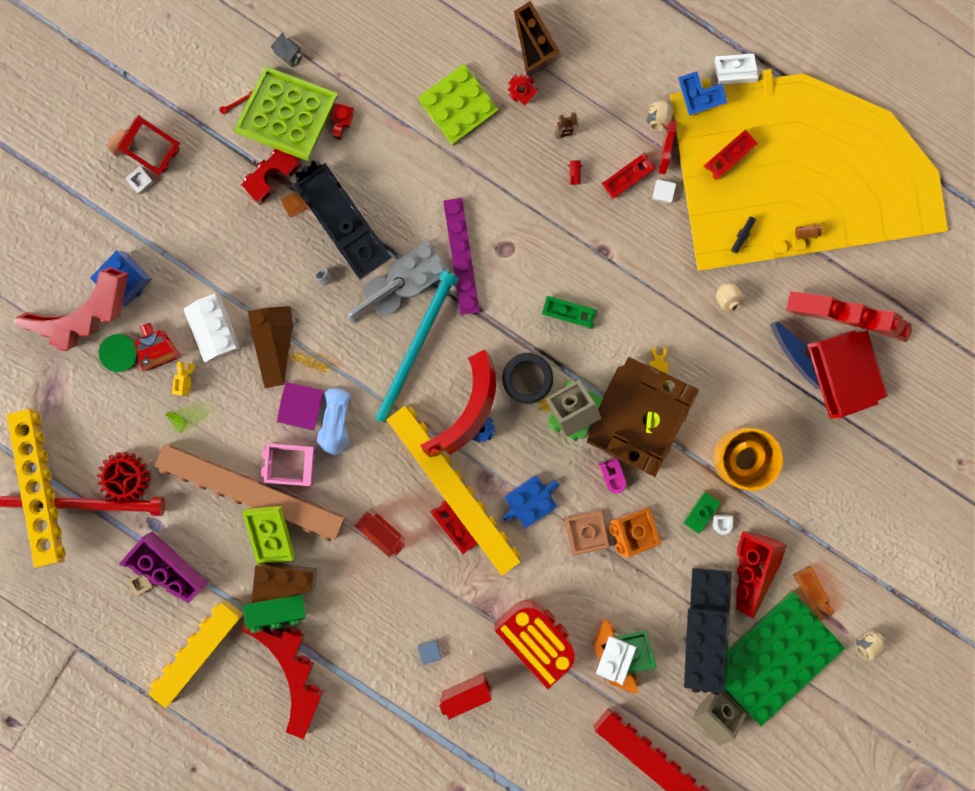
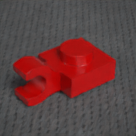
(341, 117)

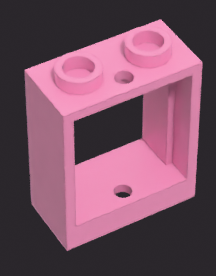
(309, 464)

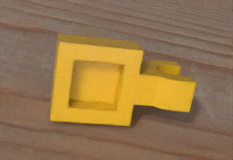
(181, 381)

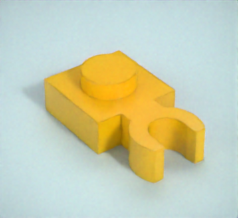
(658, 360)

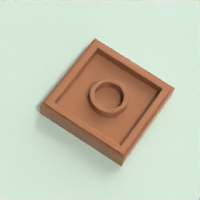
(587, 532)

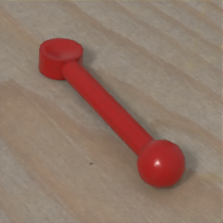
(224, 110)

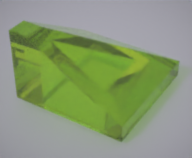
(177, 421)

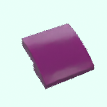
(300, 406)

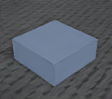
(429, 652)

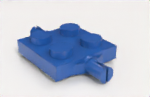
(530, 501)

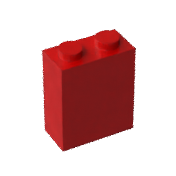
(465, 696)

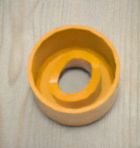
(767, 462)

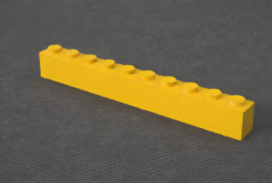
(455, 492)

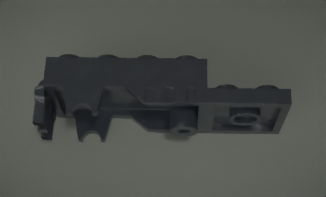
(341, 219)
(708, 631)

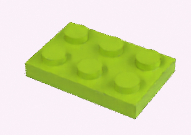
(268, 534)

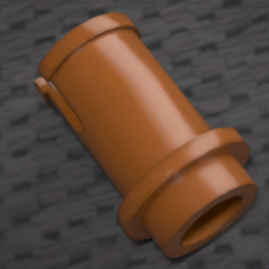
(808, 231)

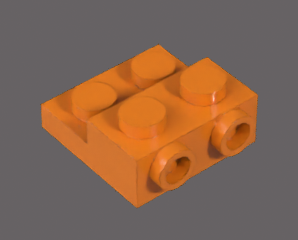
(634, 532)

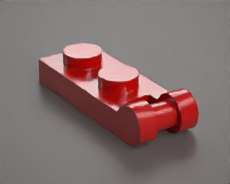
(731, 154)
(628, 176)
(454, 527)

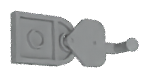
(418, 271)

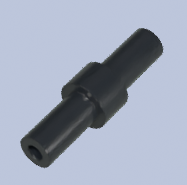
(743, 235)

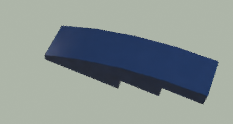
(794, 351)

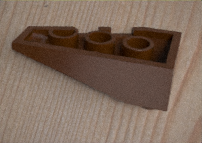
(272, 337)

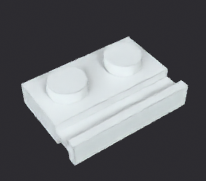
(736, 69)
(616, 660)

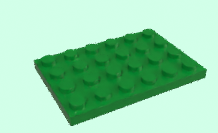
(778, 657)

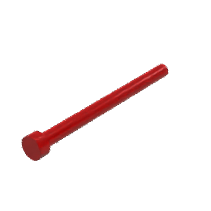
(155, 506)

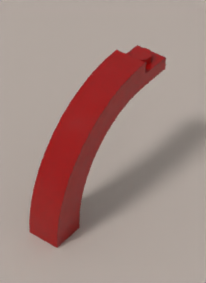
(475, 412)

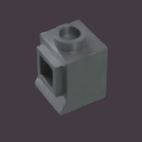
(287, 50)

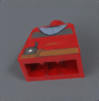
(155, 348)

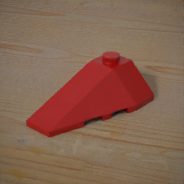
(758, 565)

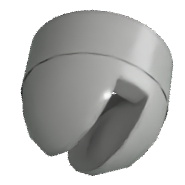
(323, 276)

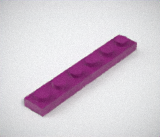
(461, 256)

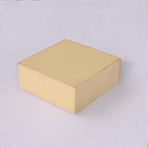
(139, 584)

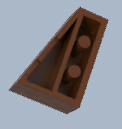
(535, 41)
(281, 580)

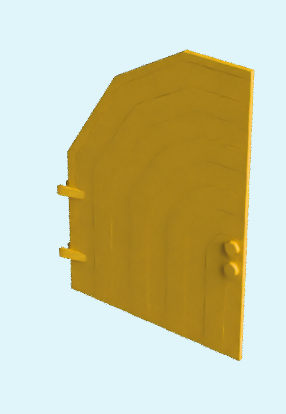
(815, 162)

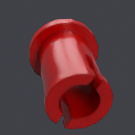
(575, 172)

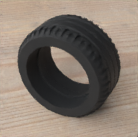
(548, 378)

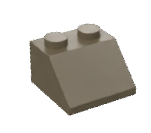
(573, 408)
(720, 717)

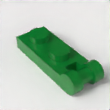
(569, 312)

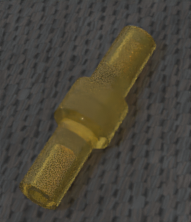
(309, 362)

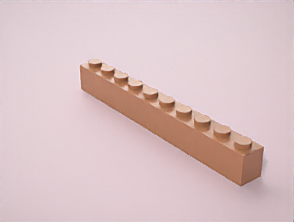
(249, 491)

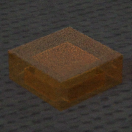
(293, 204)

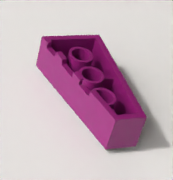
(164, 567)

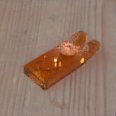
(813, 591)

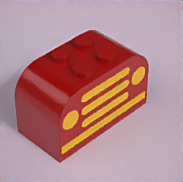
(537, 641)

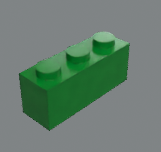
(274, 613)

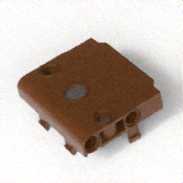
(630, 395)

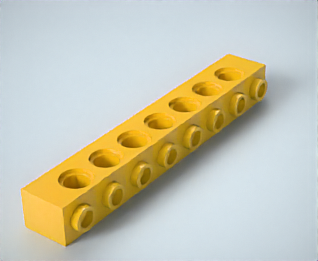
(28, 480)

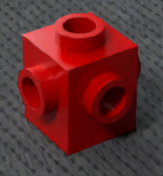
(525, 95)

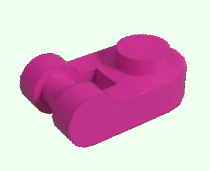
(616, 482)

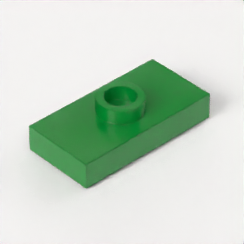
(701, 512)

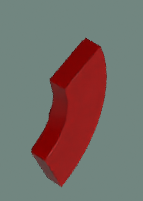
(667, 147)

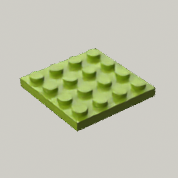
(286, 113)

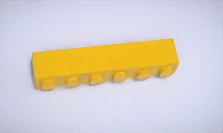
(195, 654)

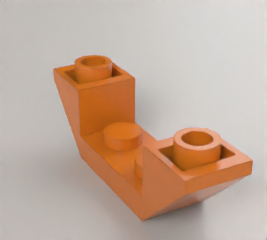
(603, 633)

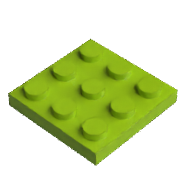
(458, 104)

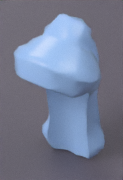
(333, 435)

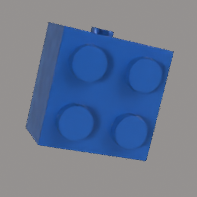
(136, 279)

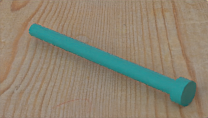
(447, 281)

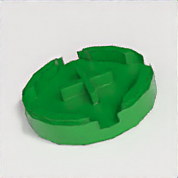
(118, 353)

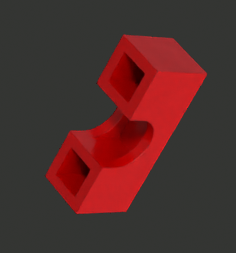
(257, 183)

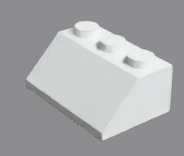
(211, 327)

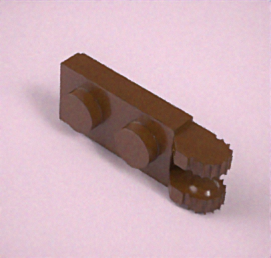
(566, 126)

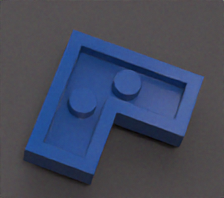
(696, 98)

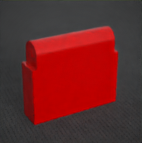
(847, 373)

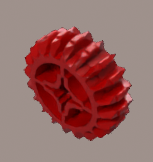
(122, 469)

